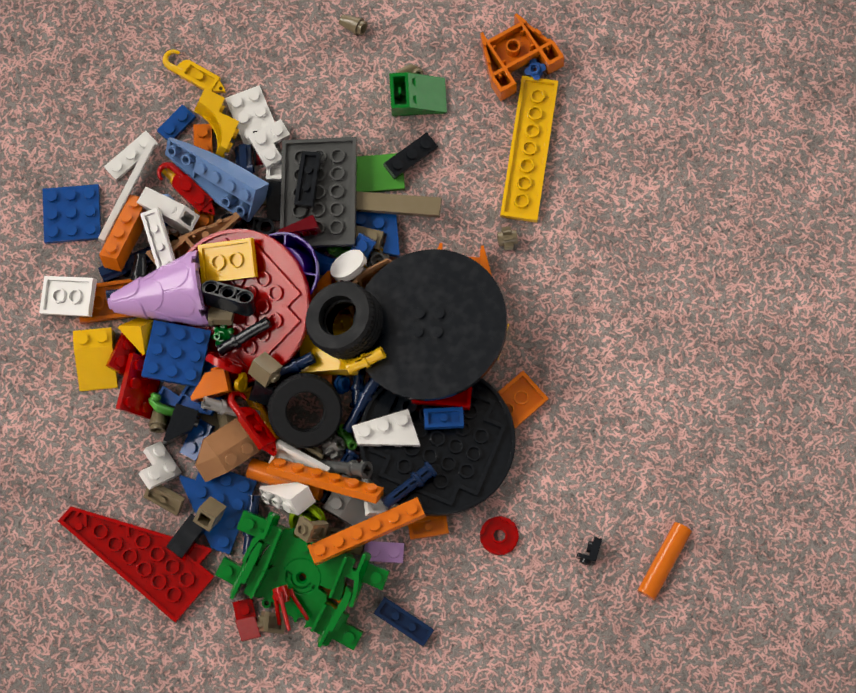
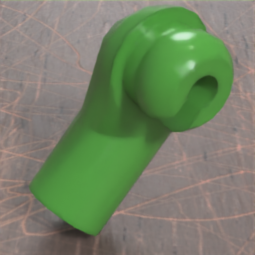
(347, 437)

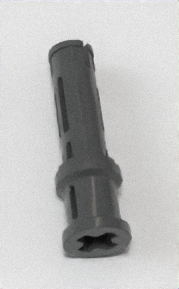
(351, 468)

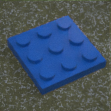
(71, 213)
(176, 353)

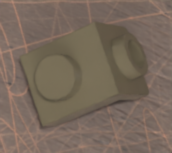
(268, 623)

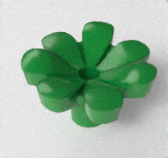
(221, 334)

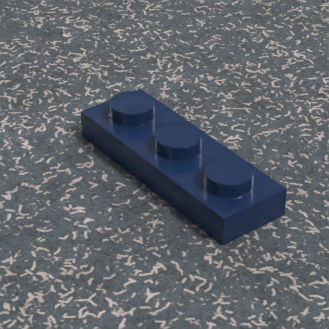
(404, 621)

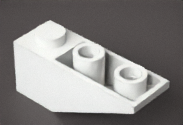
(173, 212)
(289, 497)

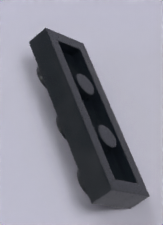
(410, 155)
(307, 179)

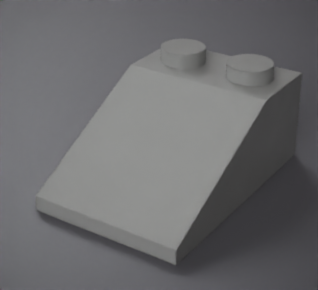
(346, 508)

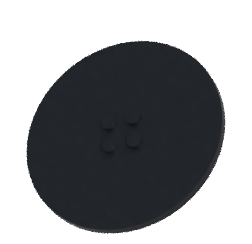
(438, 324)
(467, 460)

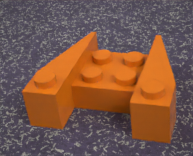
(514, 50)

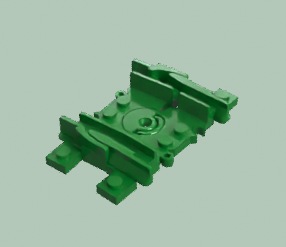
(290, 559)

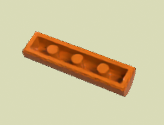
(257, 471)
(664, 560)

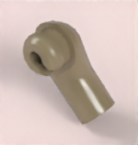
(411, 69)

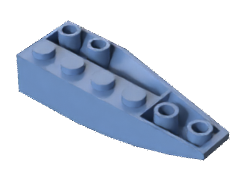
(219, 178)

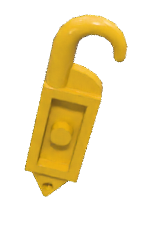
(194, 73)

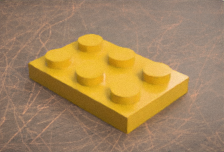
(228, 260)

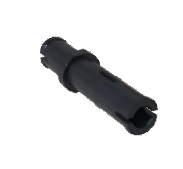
(237, 340)

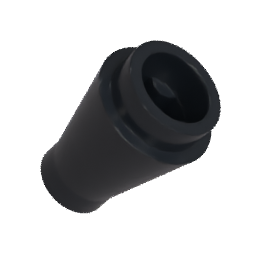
(139, 266)

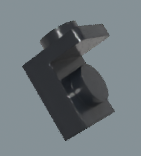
(592, 549)

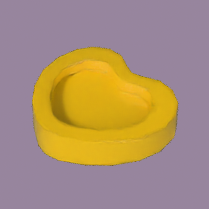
(241, 382)

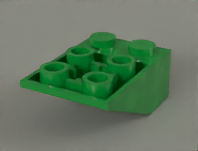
(417, 94)

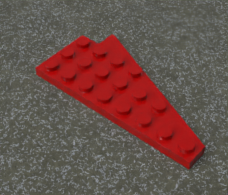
(144, 559)

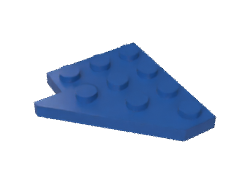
(231, 491)

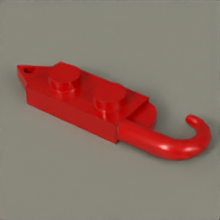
(188, 189)
(253, 424)

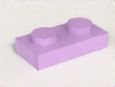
(385, 551)

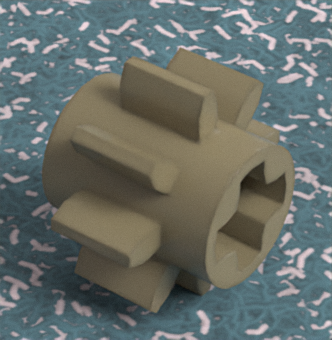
(507, 238)

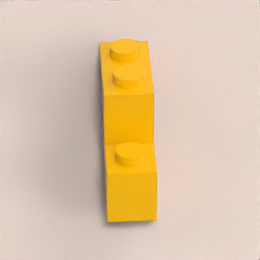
(224, 127)

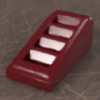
(304, 227)

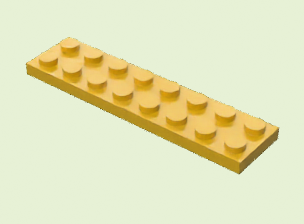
(529, 149)

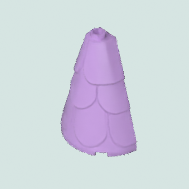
(165, 294)

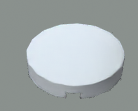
(348, 265)

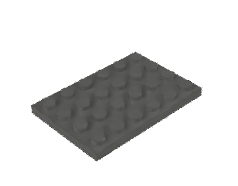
(335, 191)

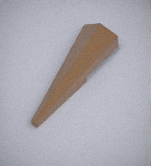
(184, 243)

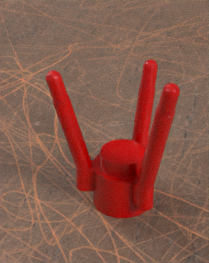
(281, 596)

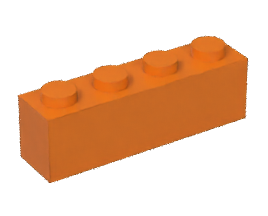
(123, 235)

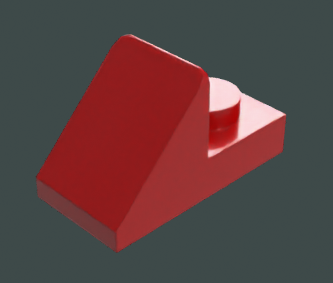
(246, 619)

